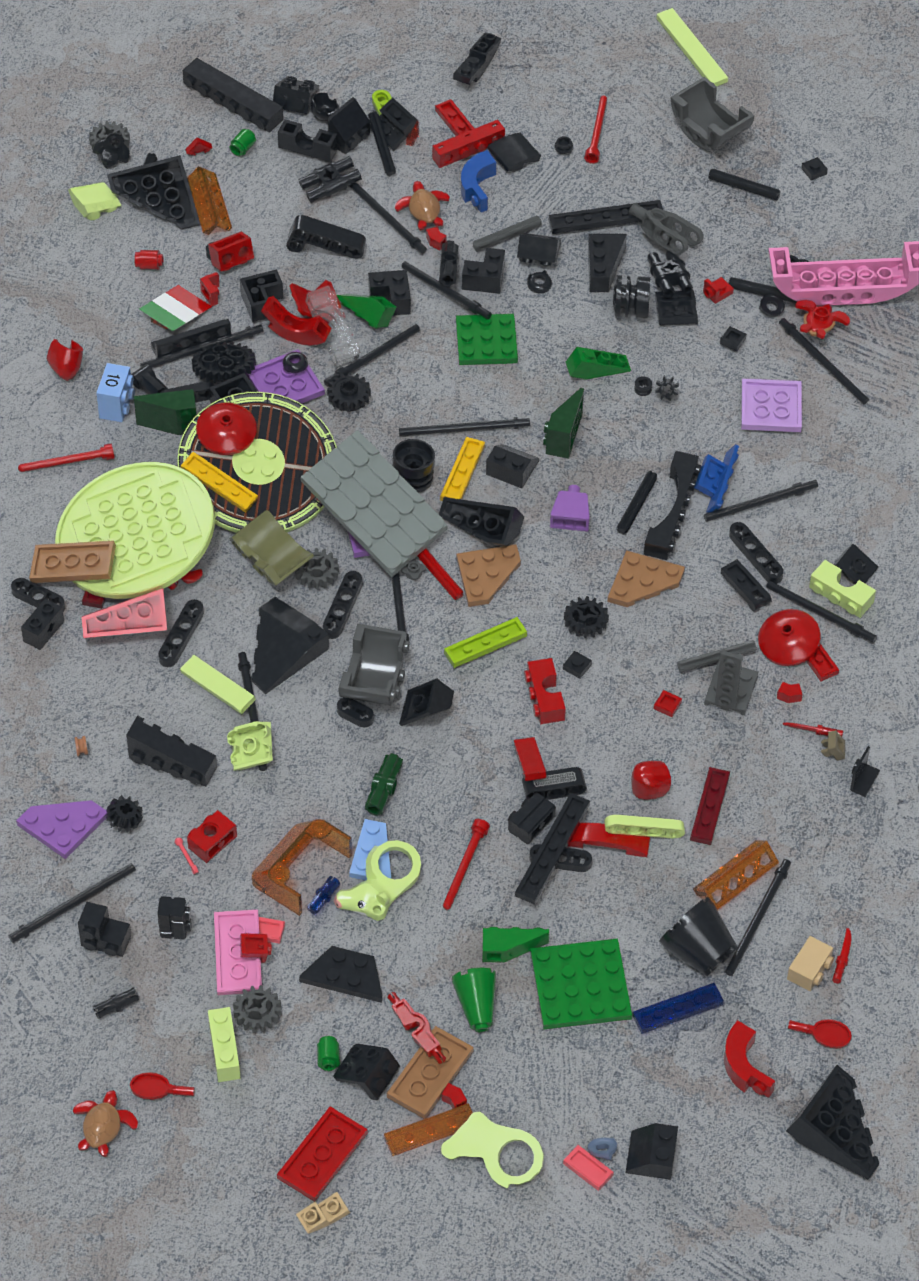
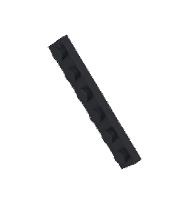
(597, 217)
(552, 848)

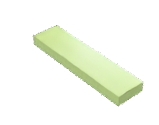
(217, 684)

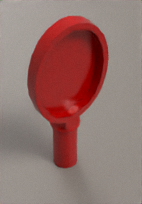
(826, 1032)
(156, 1086)

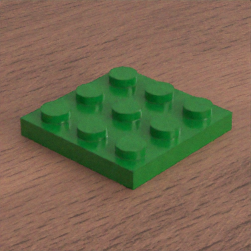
(486, 340)

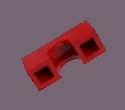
(548, 706)

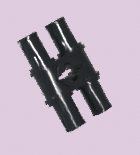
(330, 179)
(670, 273)

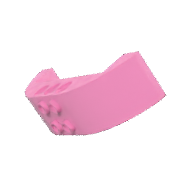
(846, 280)

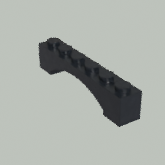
(661, 538)

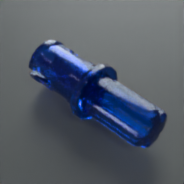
(323, 895)

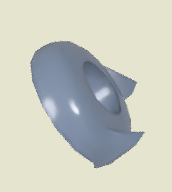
(601, 1143)

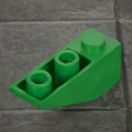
(373, 309)
(592, 363)
(508, 943)

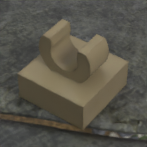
(835, 746)

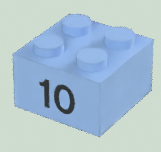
(115, 392)

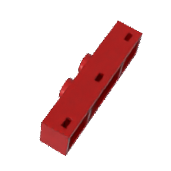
(463, 147)

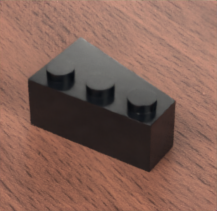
(603, 259)

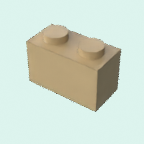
(810, 963)

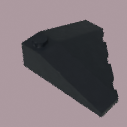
(160, 189)
(284, 644)
(834, 1126)

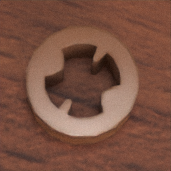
(81, 746)

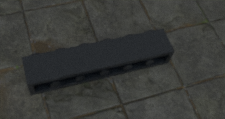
(232, 95)

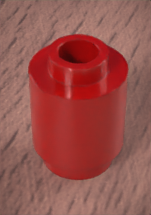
(149, 259)

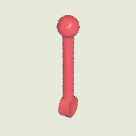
(179, 842)

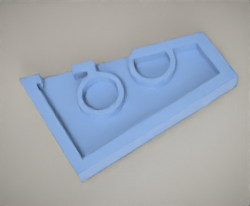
(372, 834)

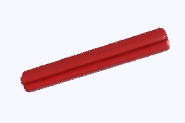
(440, 574)

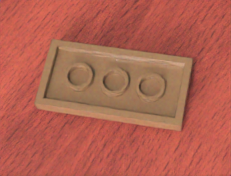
(72, 561)
(425, 1079)

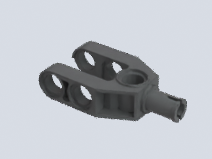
(659, 220)

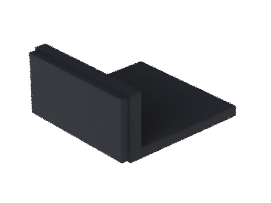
(856, 564)
(863, 775)

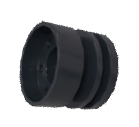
(632, 296)
(415, 463)

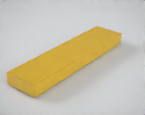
(463, 469)
(220, 482)

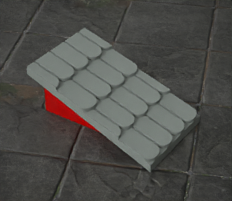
(374, 503)

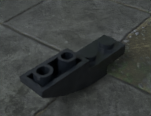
(478, 59)

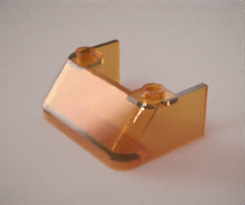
(274, 871)

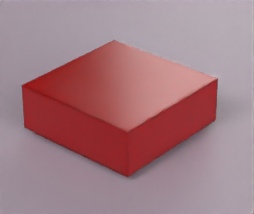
(667, 703)

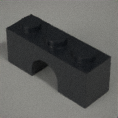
(292, 138)

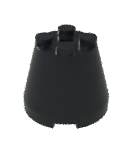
(700, 938)

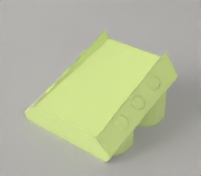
(93, 200)
(250, 745)

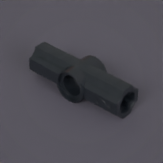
(448, 263)

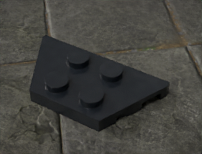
(345, 973)

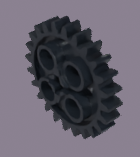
(223, 361)

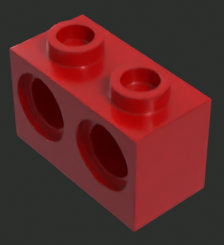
(231, 251)

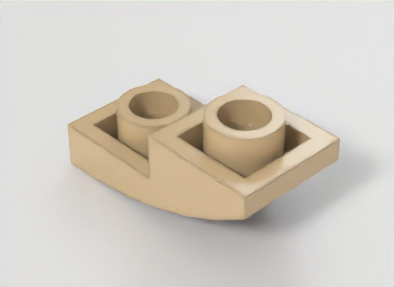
(323, 1214)

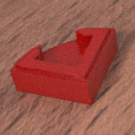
(198, 146)

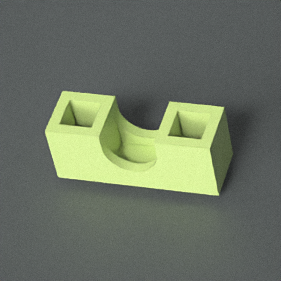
(854, 599)
(224, 1044)

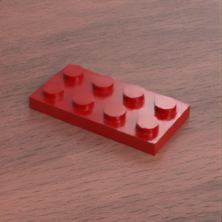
(322, 1153)

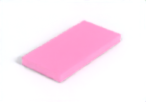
(233, 971)

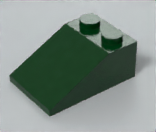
(166, 411)
(563, 426)

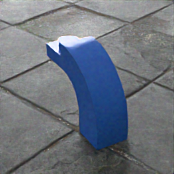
(475, 171)

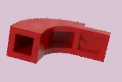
(293, 328)
(737, 1065)

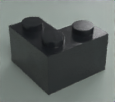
(485, 275)
(393, 287)
(257, 289)
(101, 932)

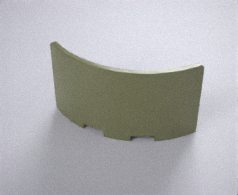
(270, 548)

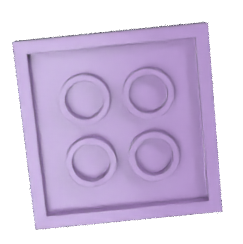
(771, 405)

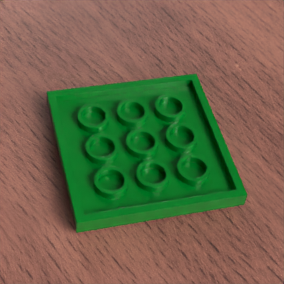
(580, 984)

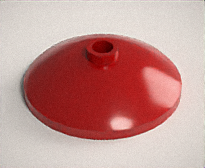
(222, 436)
(792, 646)

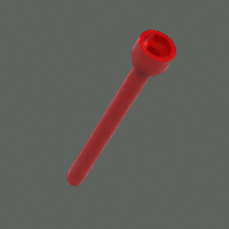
(592, 153)
(105, 452)
(479, 830)

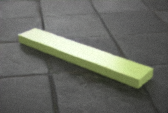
(691, 47)

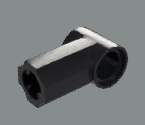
(147, 380)

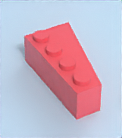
(131, 616)

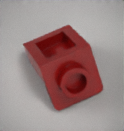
(209, 288)
(717, 289)
(255, 946)

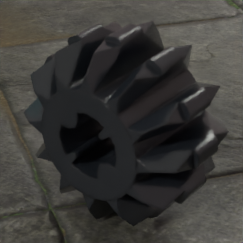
(124, 813)

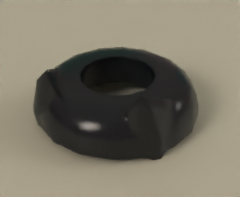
(539, 288)
(773, 299)
(295, 367)

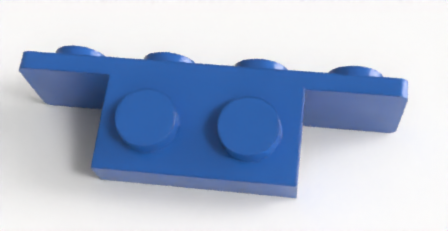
(714, 477)

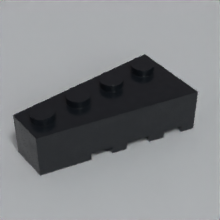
(169, 753)

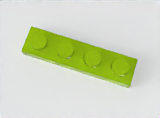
(485, 642)

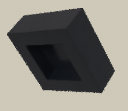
(814, 168)
(733, 338)
(577, 664)

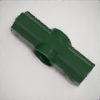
(383, 784)

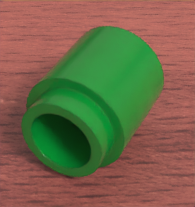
(242, 142)
(328, 1053)

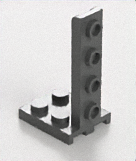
(731, 683)

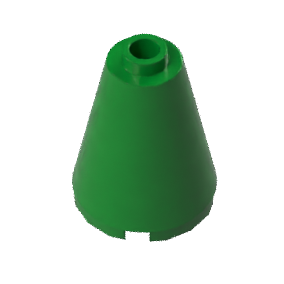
(476, 996)

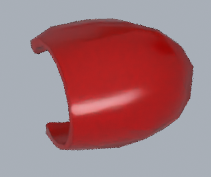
(65, 360)
(650, 780)

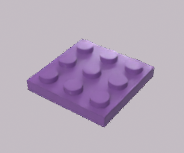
(274, 379)

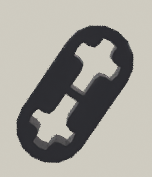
(355, 712)

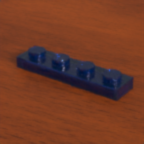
(678, 1008)

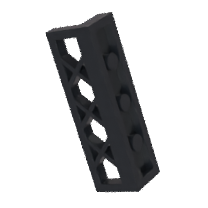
(191, 338)

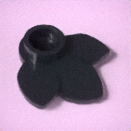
(110, 152)

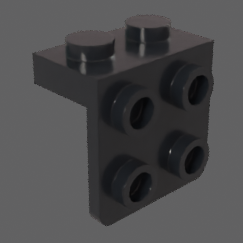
(294, 94)
(368, 1067)

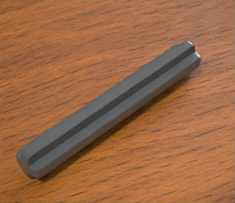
(507, 233)
(713, 657)

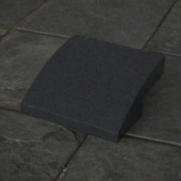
(396, 123)
(513, 151)
(676, 309)

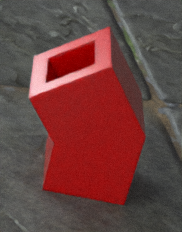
(435, 238)
(789, 693)
(453, 1096)

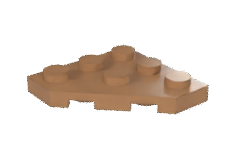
(486, 572)
(643, 578)

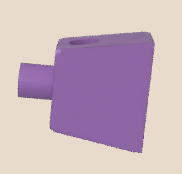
(570, 510)

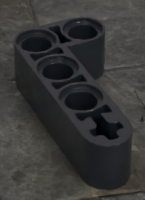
(325, 236)

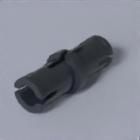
(115, 1003)

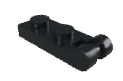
(745, 585)

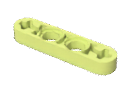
(644, 826)

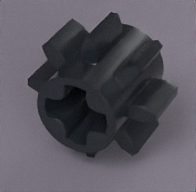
(664, 383)

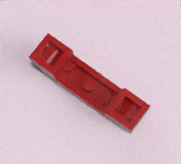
(596, 835)

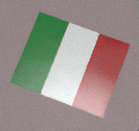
(175, 307)

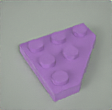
(62, 825)

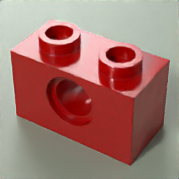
(209, 846)

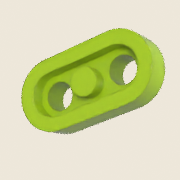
(379, 99)

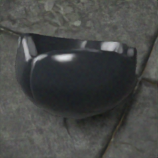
(323, 106)

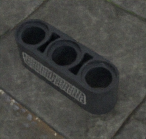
(557, 784)

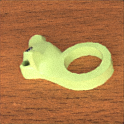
(378, 891)
(486, 1139)

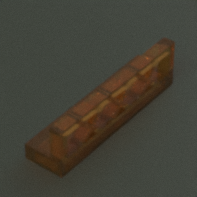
(205, 196)
(734, 866)

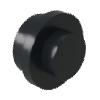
(563, 145)

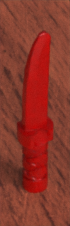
(820, 730)
(842, 960)

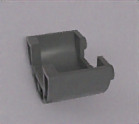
(704, 118)
(375, 665)

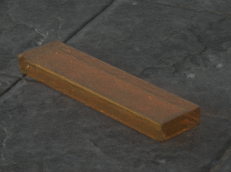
(427, 1130)

